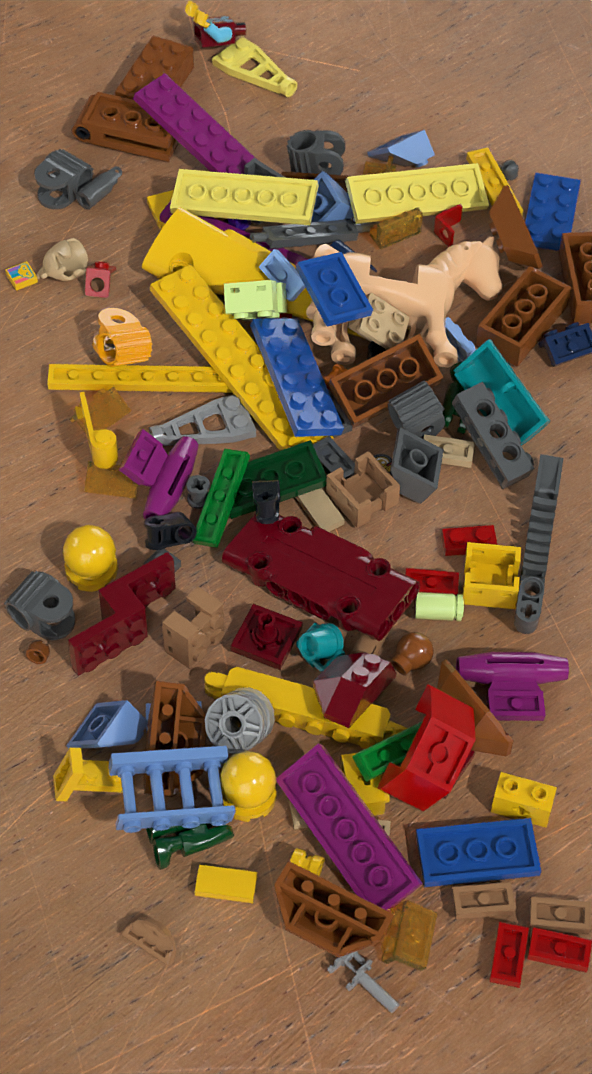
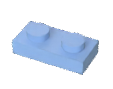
(279, 269)
(458, 340)

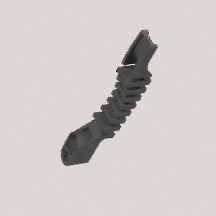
(538, 544)

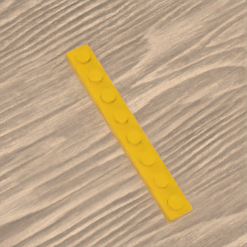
(135, 378)

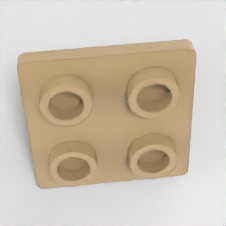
(384, 326)

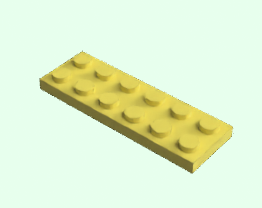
(430, 189)
(245, 196)

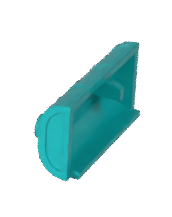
(510, 394)

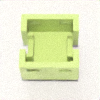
(255, 298)

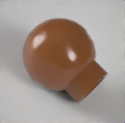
(412, 653)

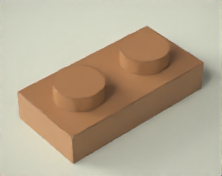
(483, 900)
(560, 915)

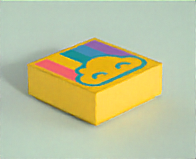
(21, 275)

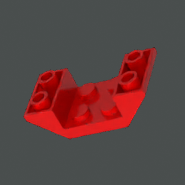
(435, 752)

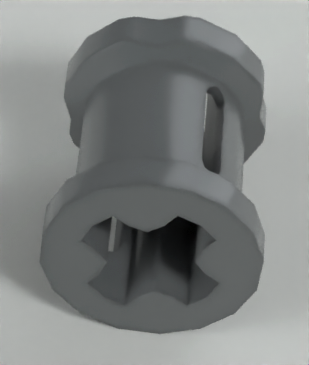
(198, 491)

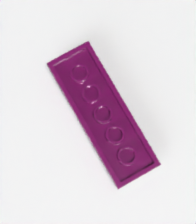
(192, 126)
(348, 830)

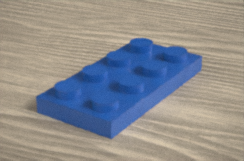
(551, 209)
(478, 852)

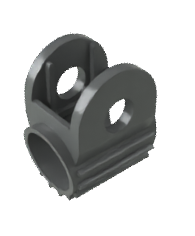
(308, 152)
(69, 177)
(417, 410)
(42, 601)

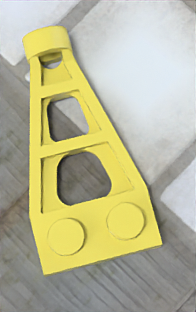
(243, 50)

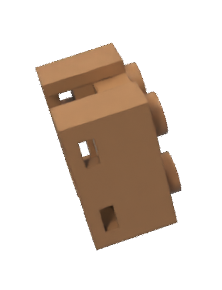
(364, 492)
(189, 639)

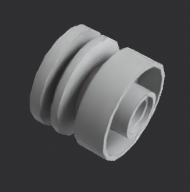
(239, 720)

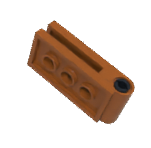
(123, 126)

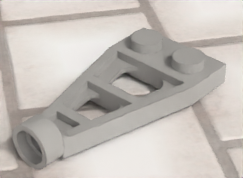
(234, 415)

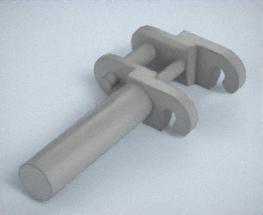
(364, 979)

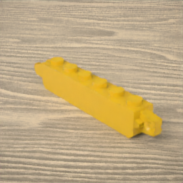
(299, 708)

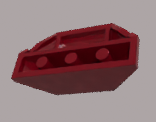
(351, 686)

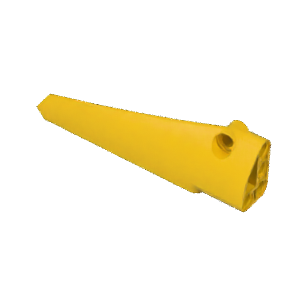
(216, 256)

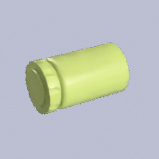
(439, 606)

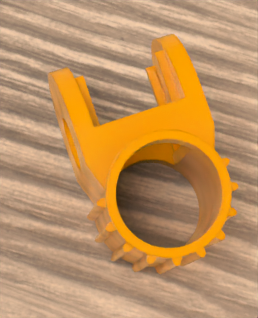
(130, 338)

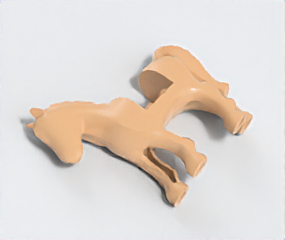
(423, 300)

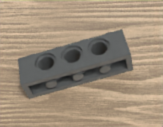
(479, 427)

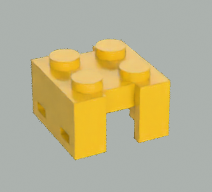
(490, 575)

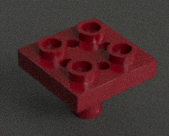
(269, 629)

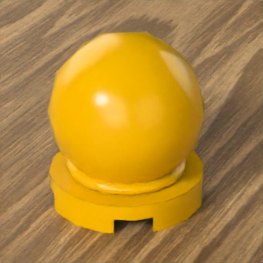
(90, 558)
(249, 785)

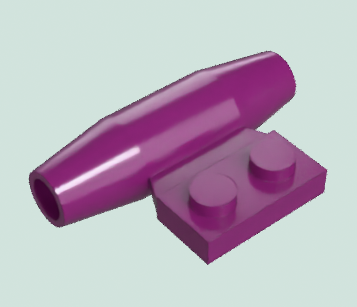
(163, 473)
(514, 681)

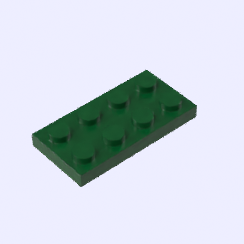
(294, 467)

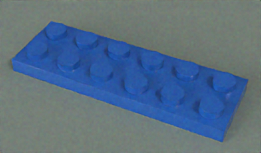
(296, 377)

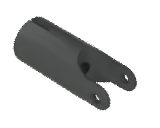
(98, 188)

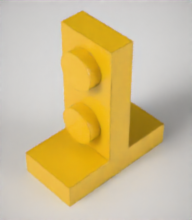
(83, 776)

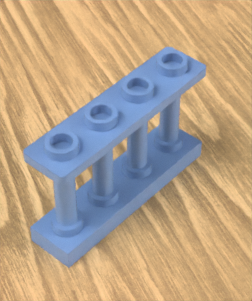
(182, 762)

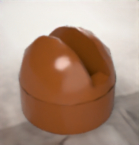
(35, 657)

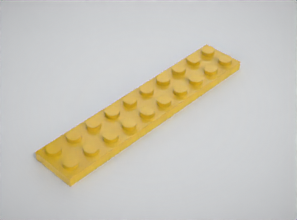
(227, 350)

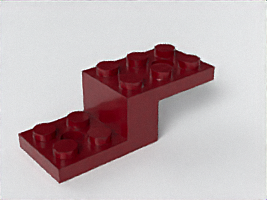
(122, 614)

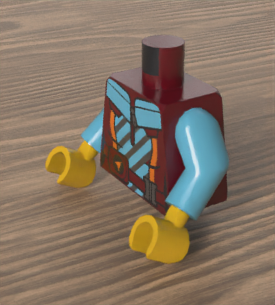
(213, 30)

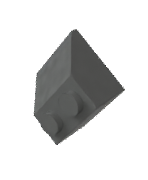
(416, 465)

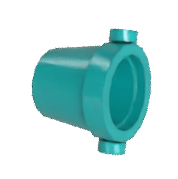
(319, 643)

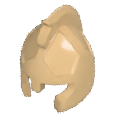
(64, 261)

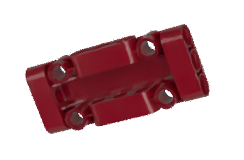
(322, 574)

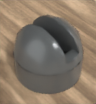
(510, 169)

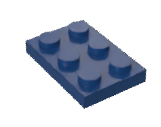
(334, 289)

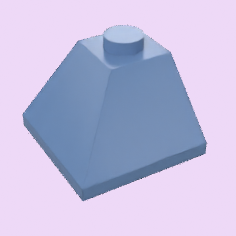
(406, 150)
(331, 201)
(109, 725)

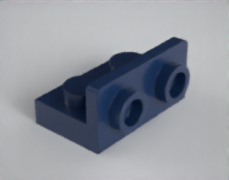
(568, 344)

